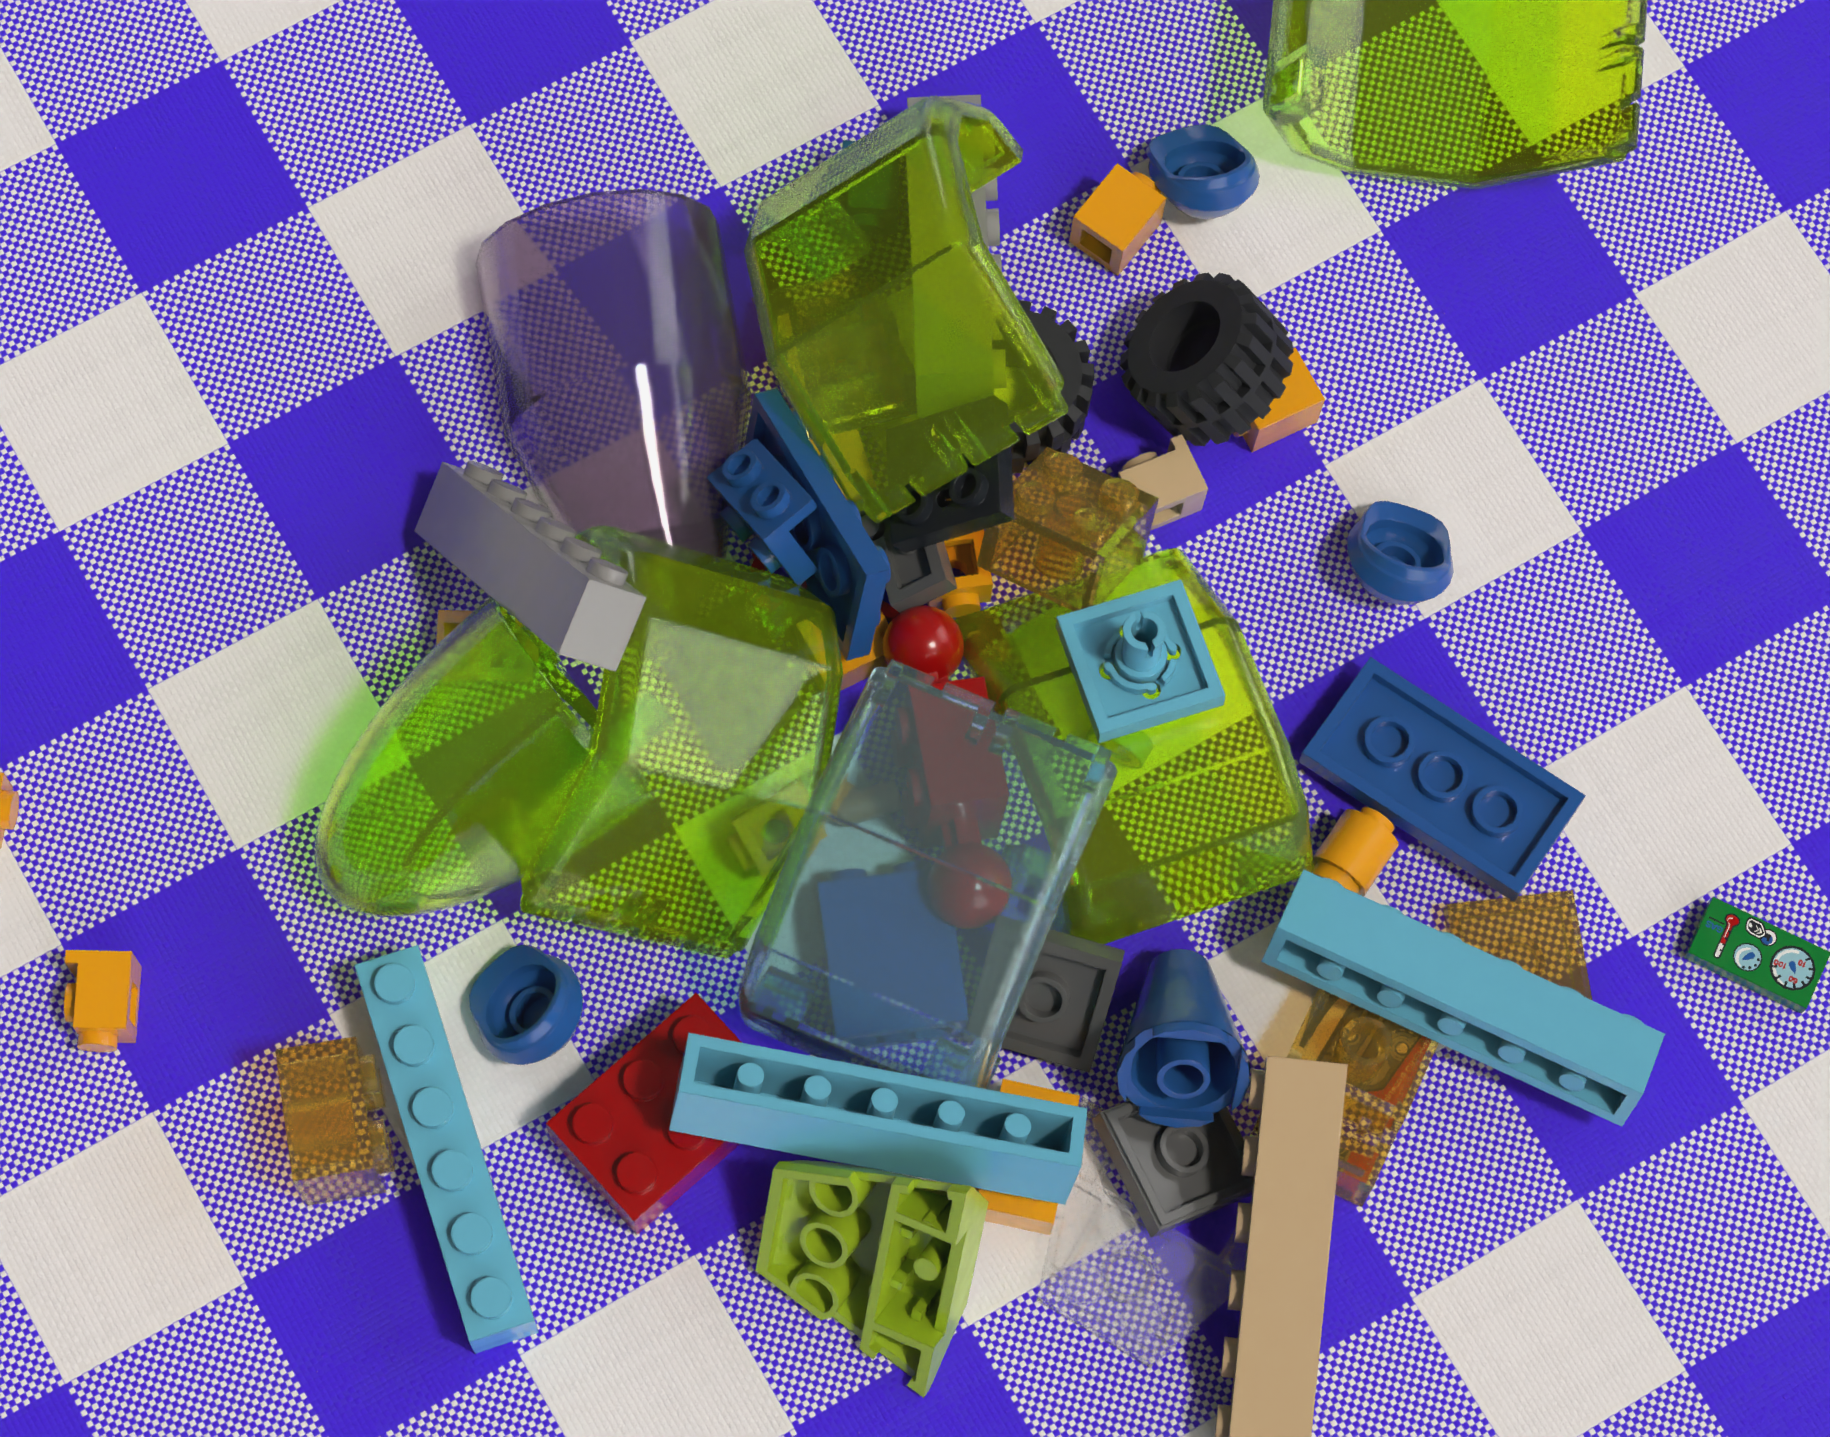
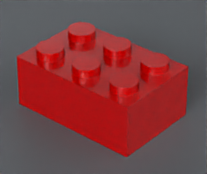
(622, 1121)

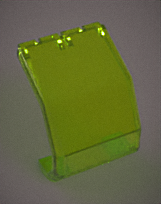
(1456, 86)
(894, 310)
(694, 753)
(1195, 803)

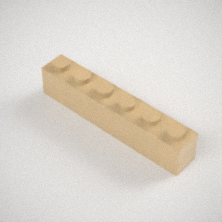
(1286, 1249)

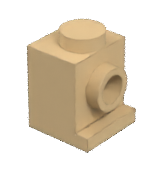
(1171, 478)

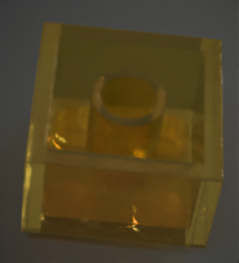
(1070, 532)
(332, 1121)

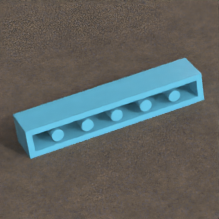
(1464, 998)
(878, 1119)
(446, 1150)

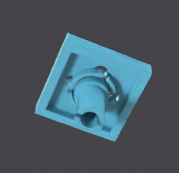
(1151, 625)

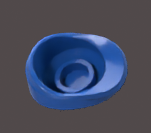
(1202, 170)
(1400, 553)
(526, 1005)

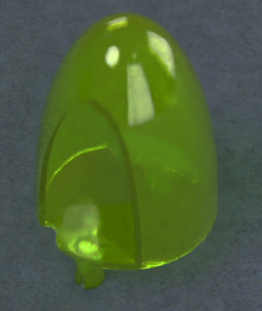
(455, 773)

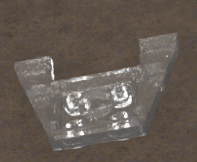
(1117, 1278)

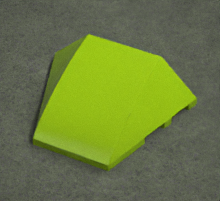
(876, 1255)

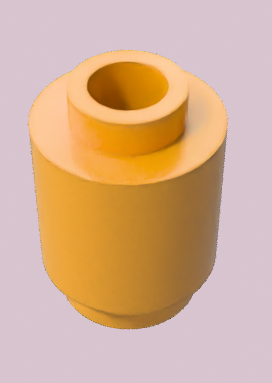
(1356, 849)

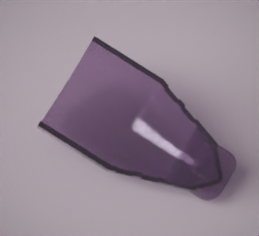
(618, 361)

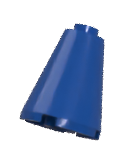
(1182, 1045)

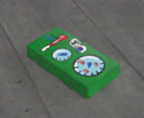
(1757, 955)

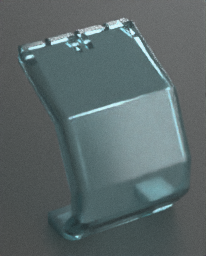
(922, 881)

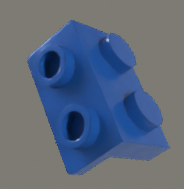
(765, 505)

